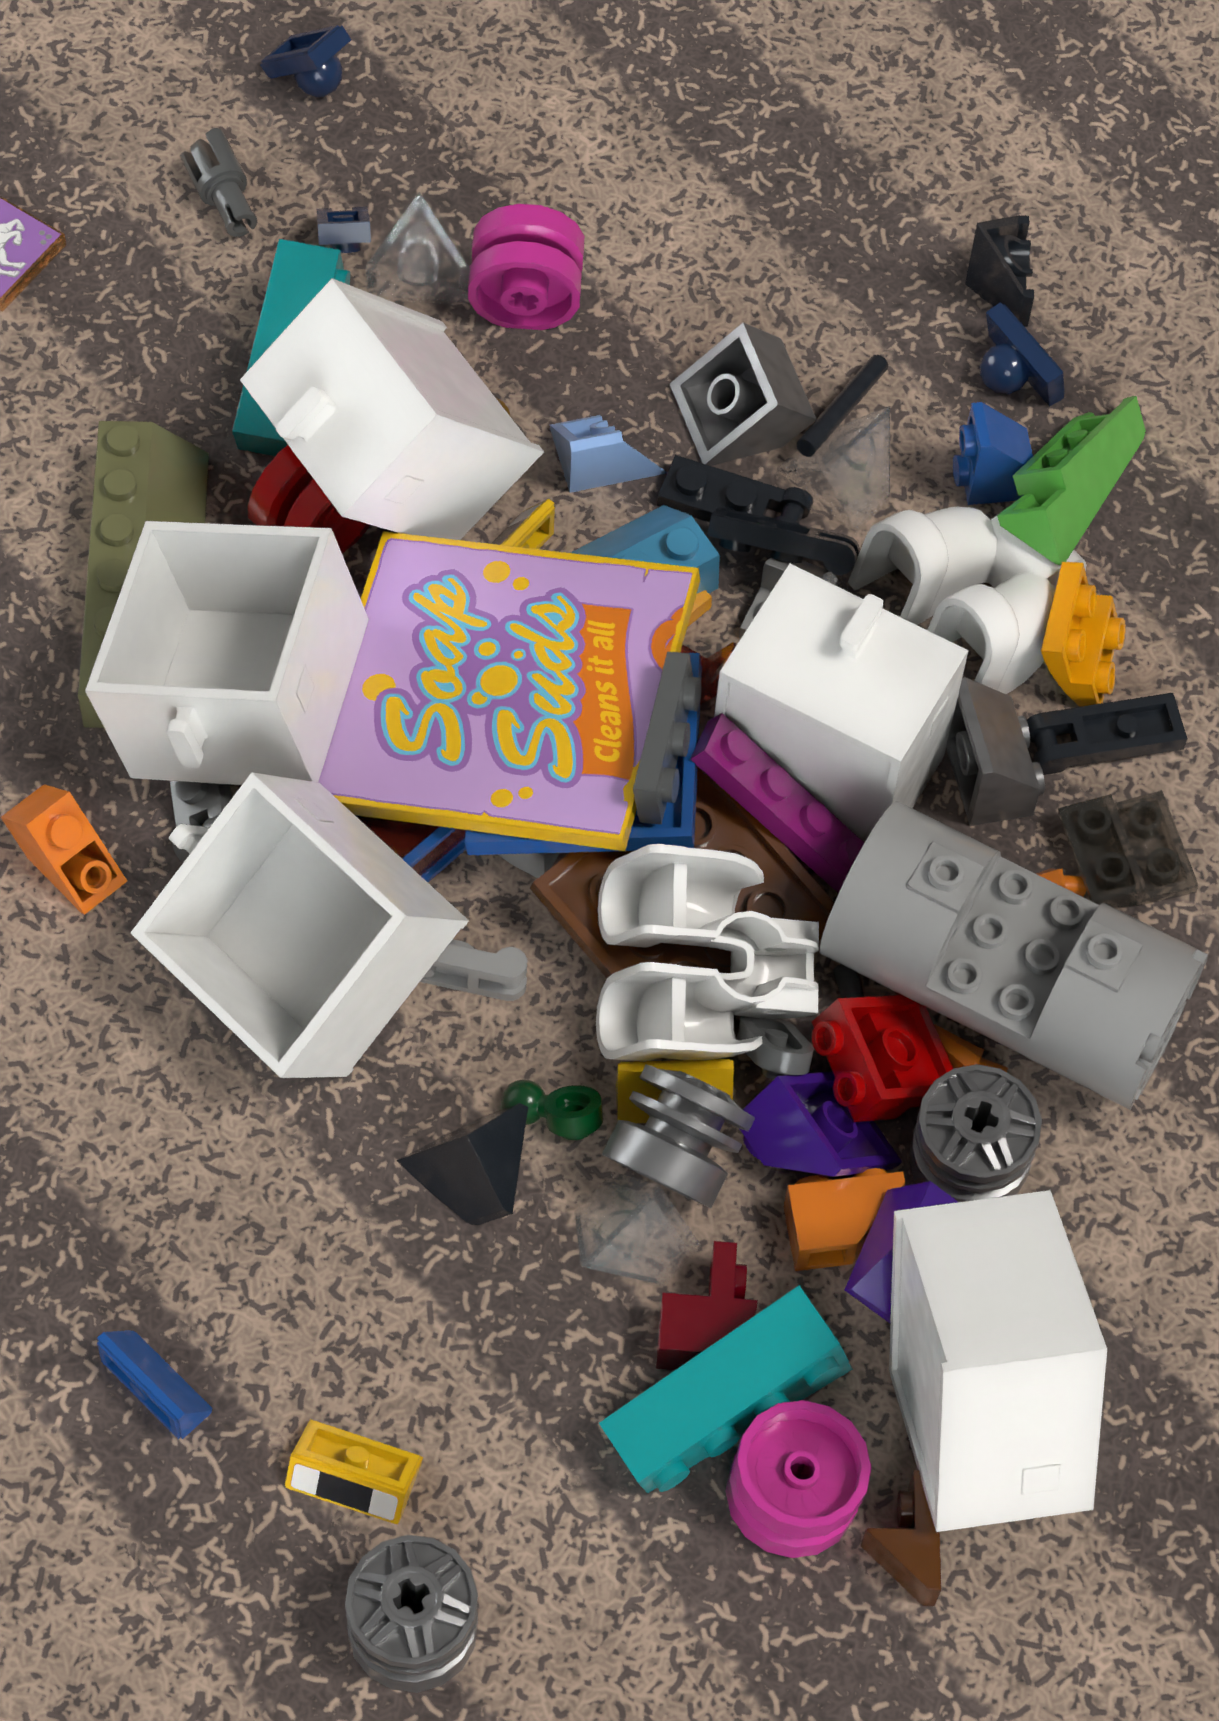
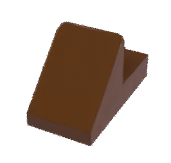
(910, 1553)

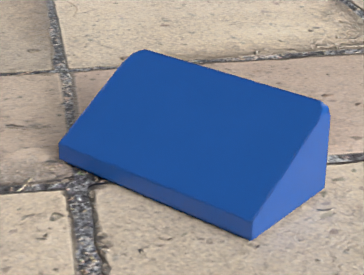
(153, 1381)

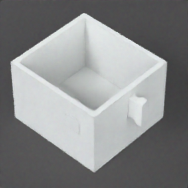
(388, 415)
(228, 652)
(843, 696)
(296, 925)
(995, 1360)

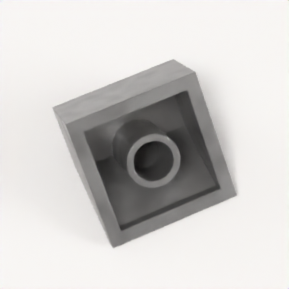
(742, 397)
(992, 756)

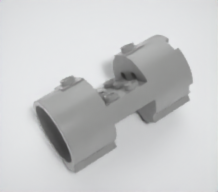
(1011, 954)

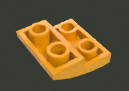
(1082, 637)

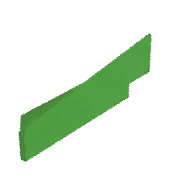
(1072, 479)

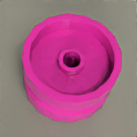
(526, 267)
(798, 1478)

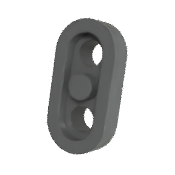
(782, 1048)

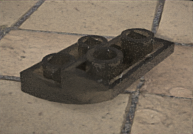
(1128, 850)

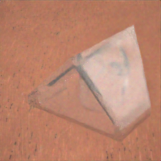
(418, 262)
(848, 471)
(633, 1231)

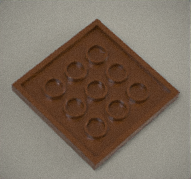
(721, 824)

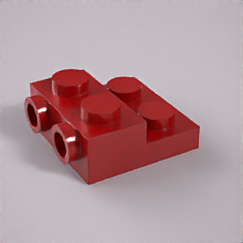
(880, 1054)

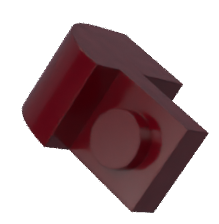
(695, 1321)

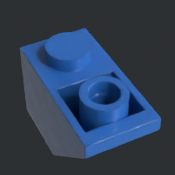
(990, 455)

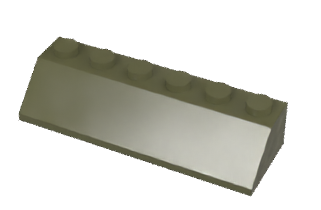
(138, 478)

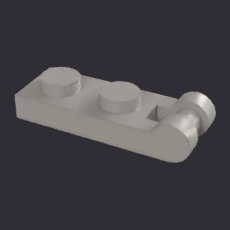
(480, 972)

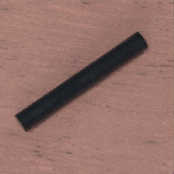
(842, 405)

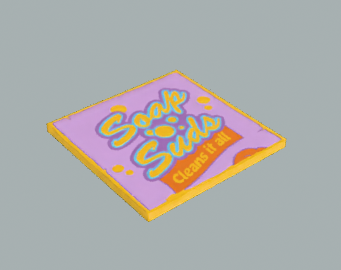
(505, 688)

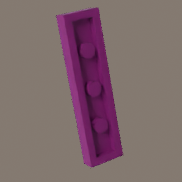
(777, 800)

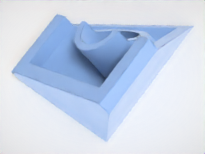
(597, 455)

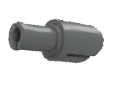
(220, 180)

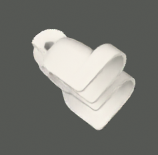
(947, 561)
(684, 1010)

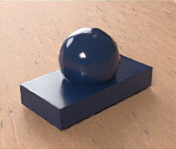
(310, 59)
(1018, 359)

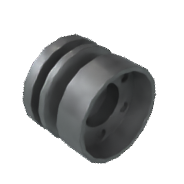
(679, 1134)
(970, 1162)
(404, 1647)

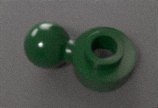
(568, 1111)

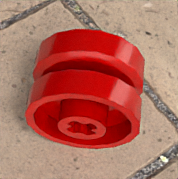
(292, 498)

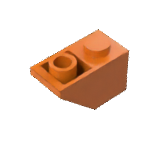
(64, 846)
(833, 1217)

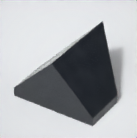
(1001, 265)
(474, 1166)

